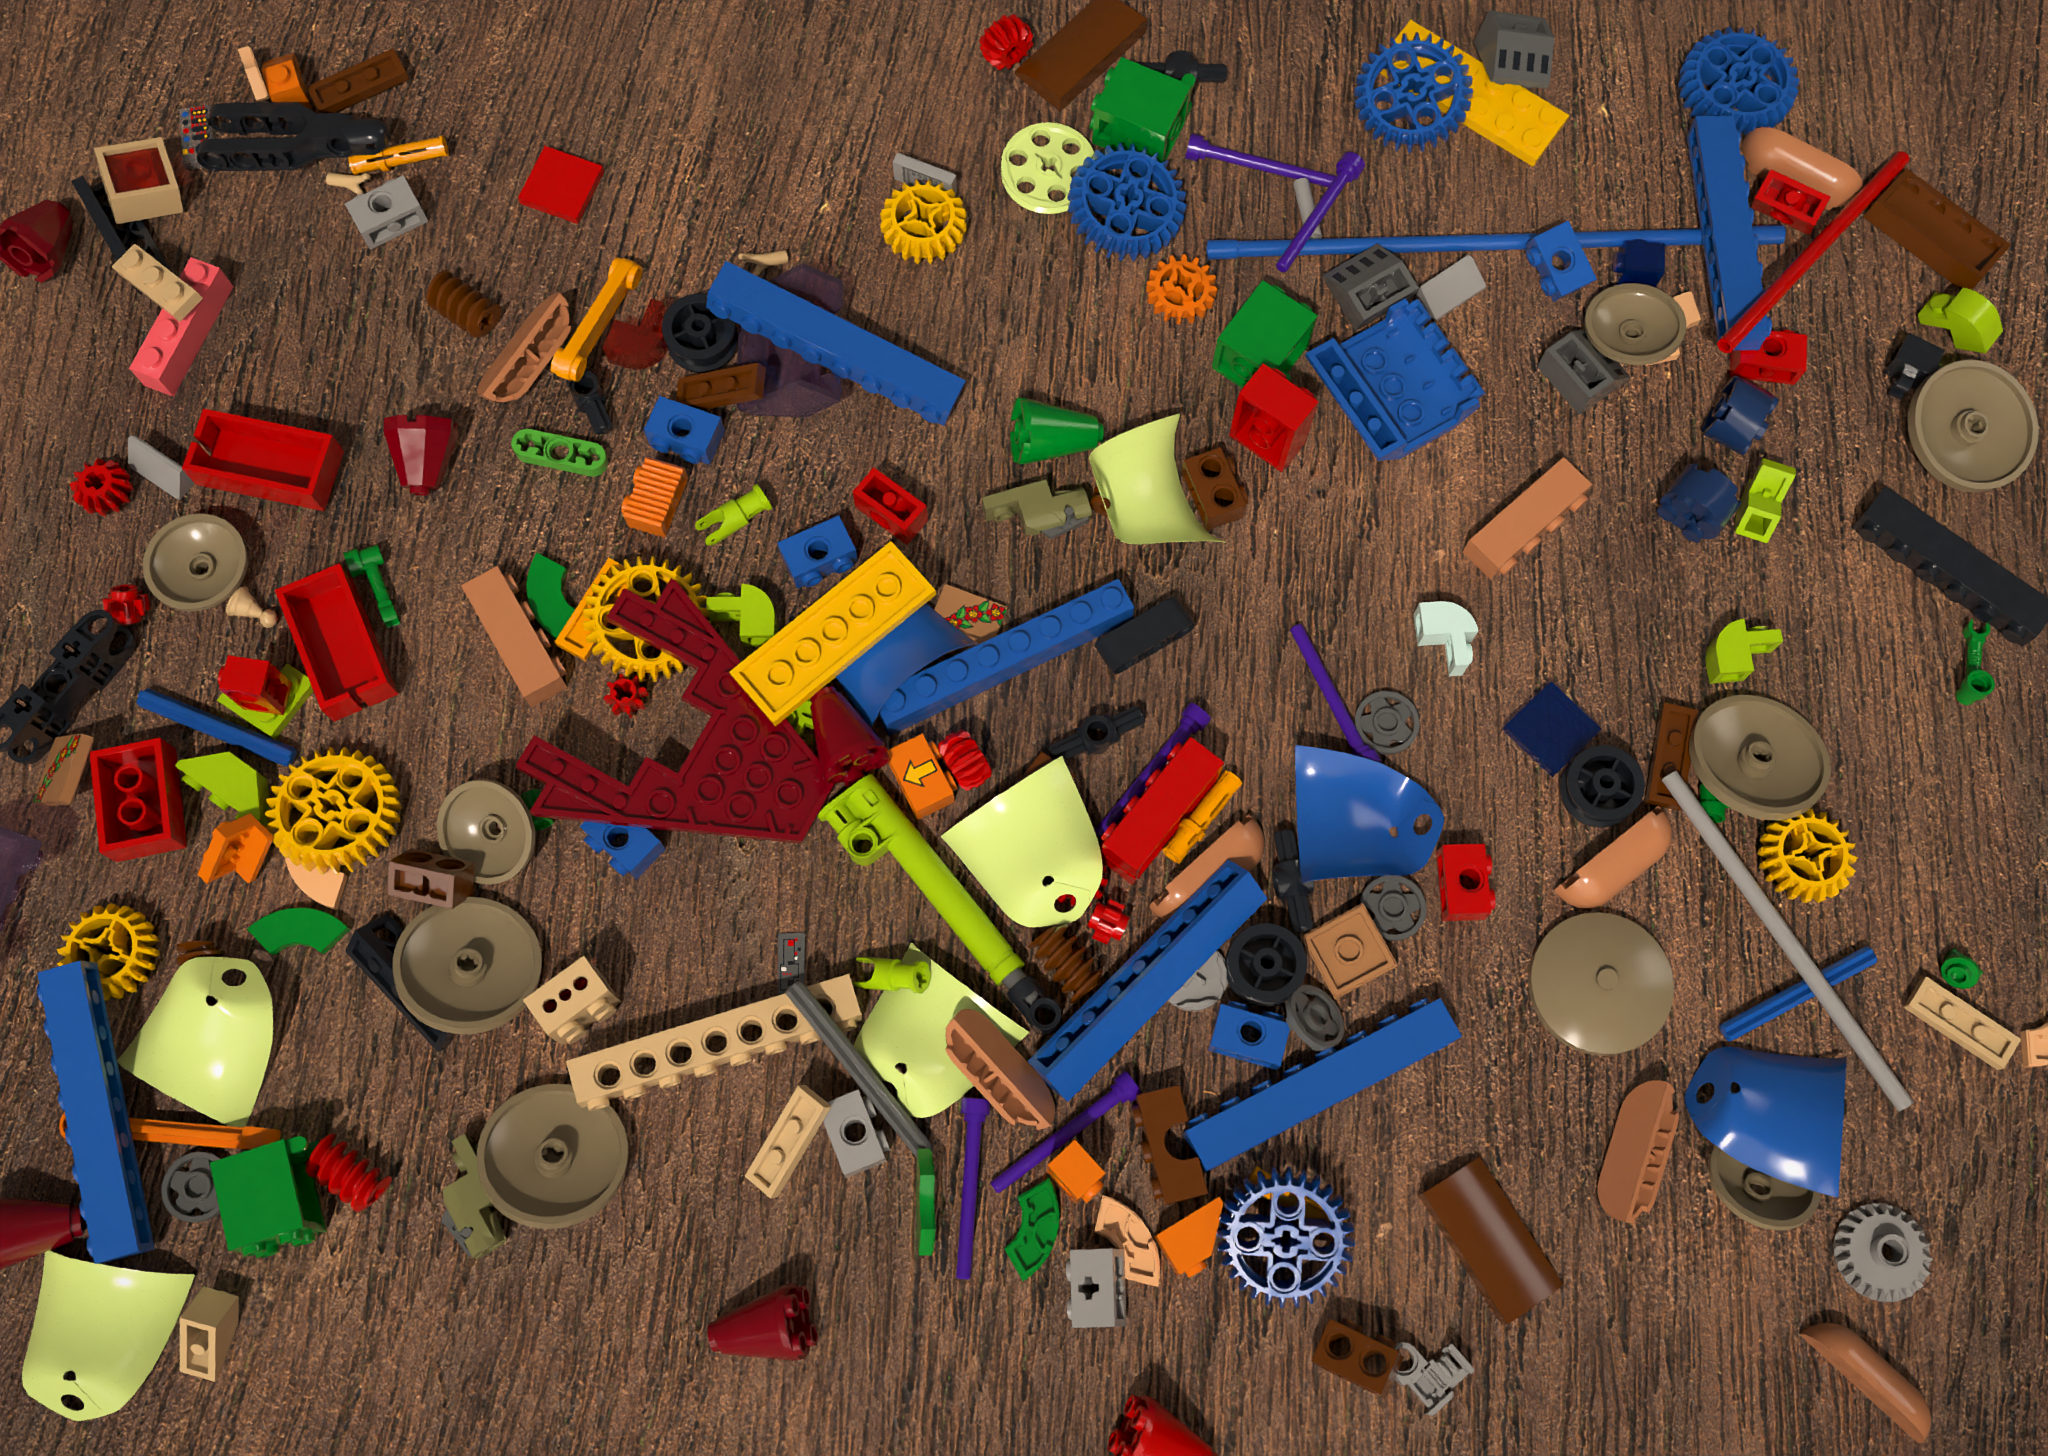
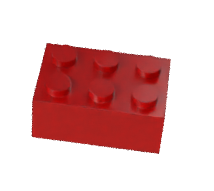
(1273, 417)
(137, 800)

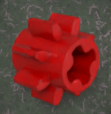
(126, 604)
(626, 704)
(1108, 921)

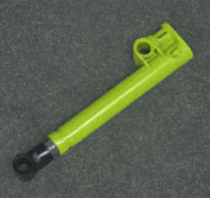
(876, 817)

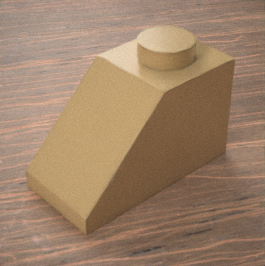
(207, 1332)

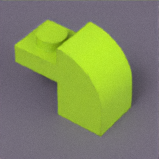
(1968, 315)
(1763, 499)
(753, 611)
(1730, 652)

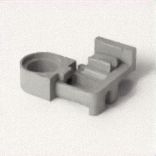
(1436, 1378)

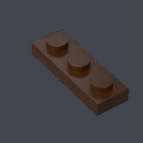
(358, 82)
(722, 387)
(1670, 752)

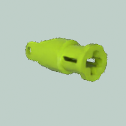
(734, 514)
(894, 975)

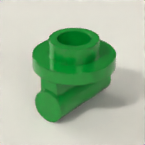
(1960, 970)

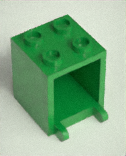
(1141, 109)
(1265, 331)
(268, 1198)

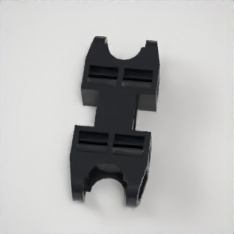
(69, 669)

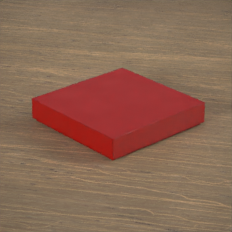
(561, 184)

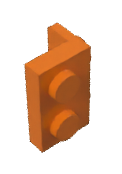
(237, 848)

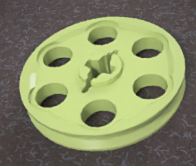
(1036, 157)

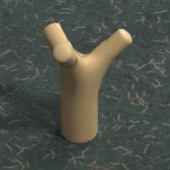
(348, 181)
(764, 260)

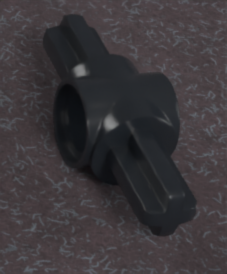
(1183, 62)
(591, 403)
(1111, 726)
(1288, 881)

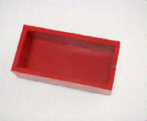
(263, 459)
(336, 642)
(1156, 816)

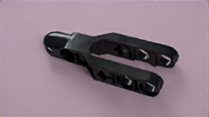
(318, 137)

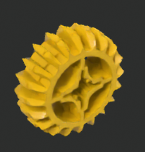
(915, 236)
(1811, 882)
(116, 924)

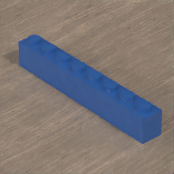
(1726, 225)
(834, 343)
(1006, 656)
(1147, 980)
(1322, 1084)
(95, 1112)

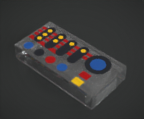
(193, 131)

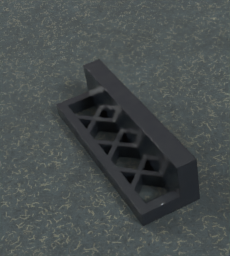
(106, 223)
(376, 961)

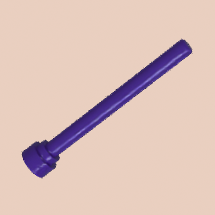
(1201, 148)
(1348, 169)
(1331, 695)
(1192, 720)
(1121, 1091)
(974, 1114)

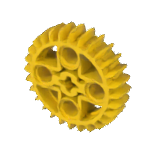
(599, 612)
(337, 824)

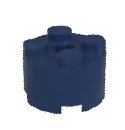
(1739, 415)
(1699, 503)

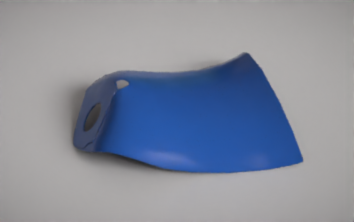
(898, 657)
(1347, 816)
(1782, 1117)

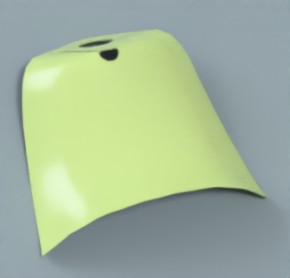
(1144, 486)
(1032, 834)
(912, 1031)
(206, 1052)
(101, 1326)

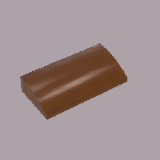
(1082, 51)
(1936, 230)
(1491, 1241)

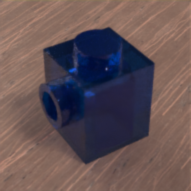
(1640, 263)

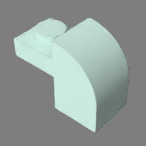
(1447, 625)

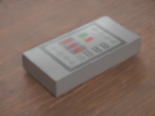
(909, 169)

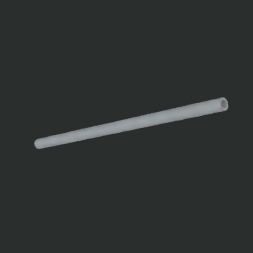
(1788, 942)

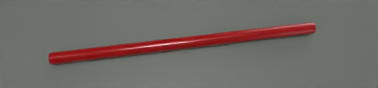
(1812, 253)

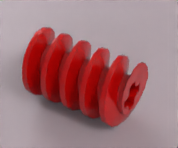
(344, 1175)

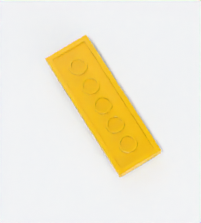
(1498, 112)
(833, 633)

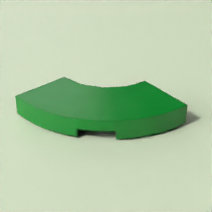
(547, 594)
(298, 927)
(925, 1202)
(1037, 1229)

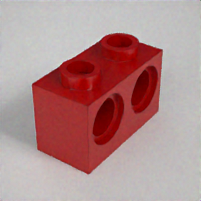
(254, 685)

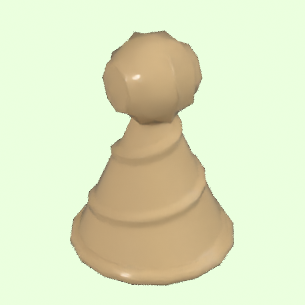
(244, 604)

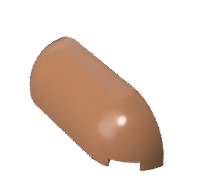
(1776, 150)
(527, 352)
(1240, 844)
(1619, 862)
(998, 1070)
(1638, 1151)
(1872, 1376)

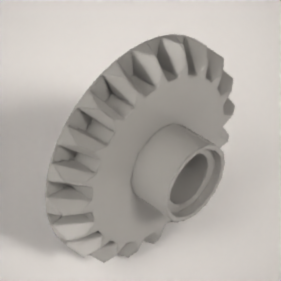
(1860, 1257)

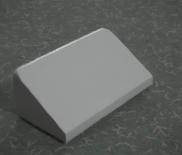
(1451, 288)
(158, 468)

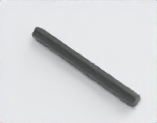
(857, 1067)

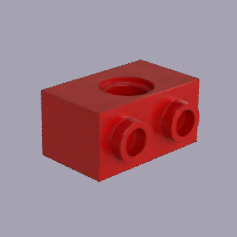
(1790, 202)
(1785, 364)
(890, 506)
(1455, 900)

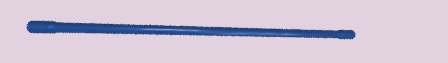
(1480, 242)

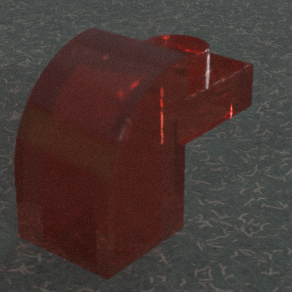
(638, 346)

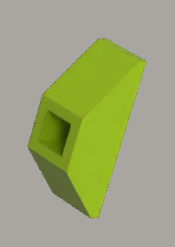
(230, 782)

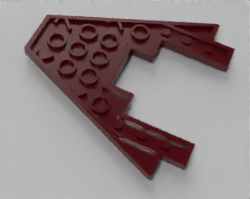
(739, 775)

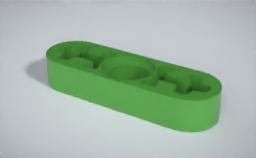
(539, 438)

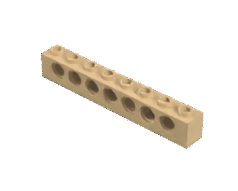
(588, 1069)

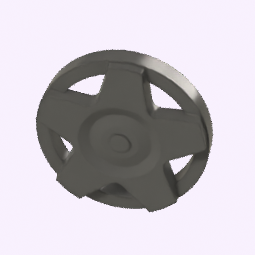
(1387, 722)
(1394, 908)
(1311, 1018)
(194, 1188)

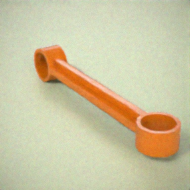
(196, 1133)

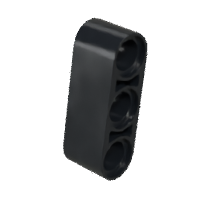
(1145, 635)

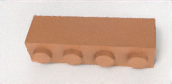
(1527, 518)
(514, 636)

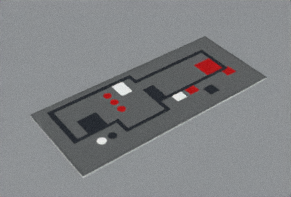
(790, 960)

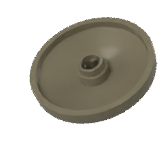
(1973, 426)
(1759, 757)
(467, 966)
(1600, 984)
(550, 1158)

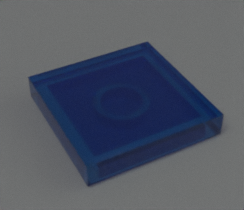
(1551, 729)

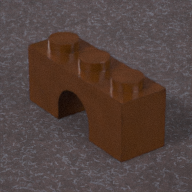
(1174, 1178)

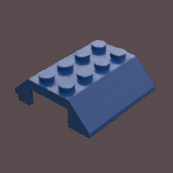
(1398, 381)

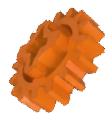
(1183, 278)

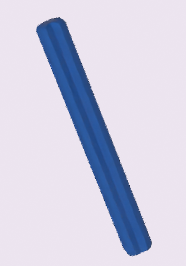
(216, 727)
(1795, 995)

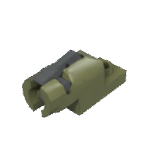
(1039, 509)
(468, 1207)

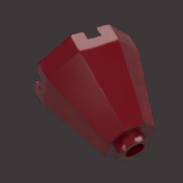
(36, 239)
(420, 450)

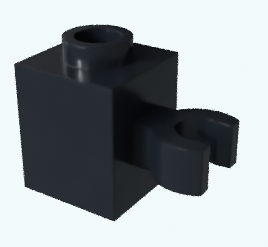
(1912, 363)

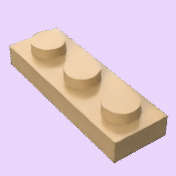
(157, 282)
(1962, 1023)
(788, 1141)

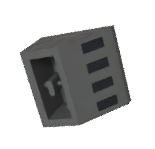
(1516, 49)
(1370, 285)
(1581, 371)

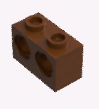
(1206, 490)
(430, 878)
(1354, 1364)

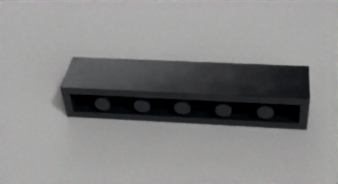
(1953, 567)

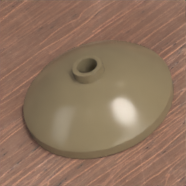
(1635, 324)
(180, 553)
(470, 833)
(1758, 1196)

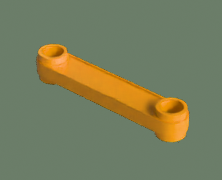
(572, 361)

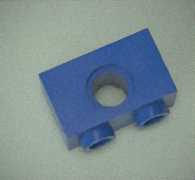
(1564, 244)
(672, 417)
(827, 537)
(631, 858)
(1227, 1038)

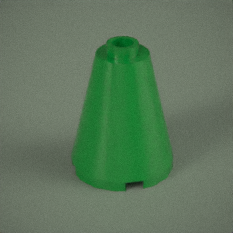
(1050, 431)

